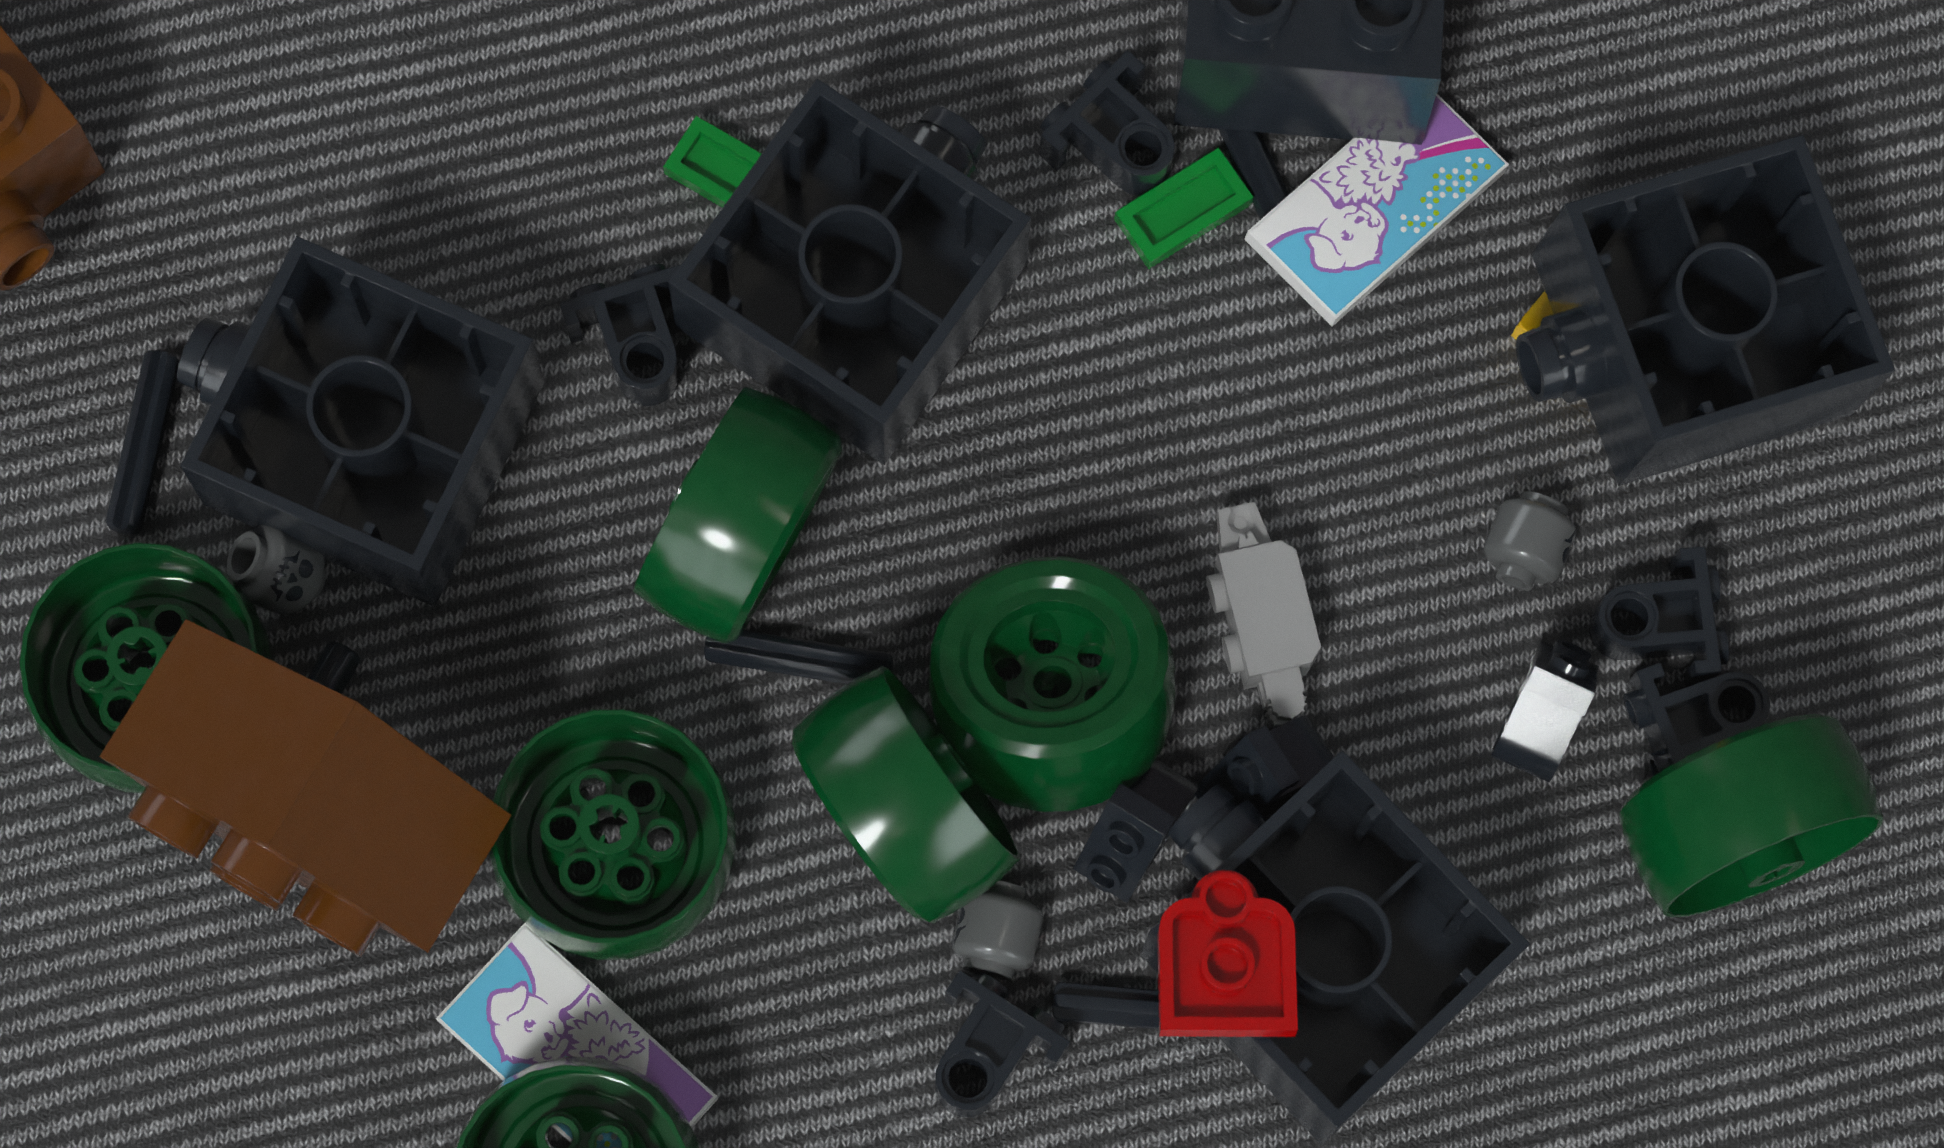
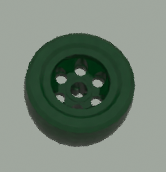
(738, 515)
(75, 628)
(1039, 735)
(903, 796)
(1750, 814)
(678, 883)
(586, 1096)

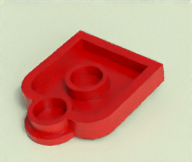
(1227, 963)

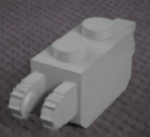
(1266, 612)

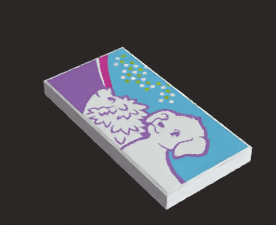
(1373, 210)
(541, 1008)

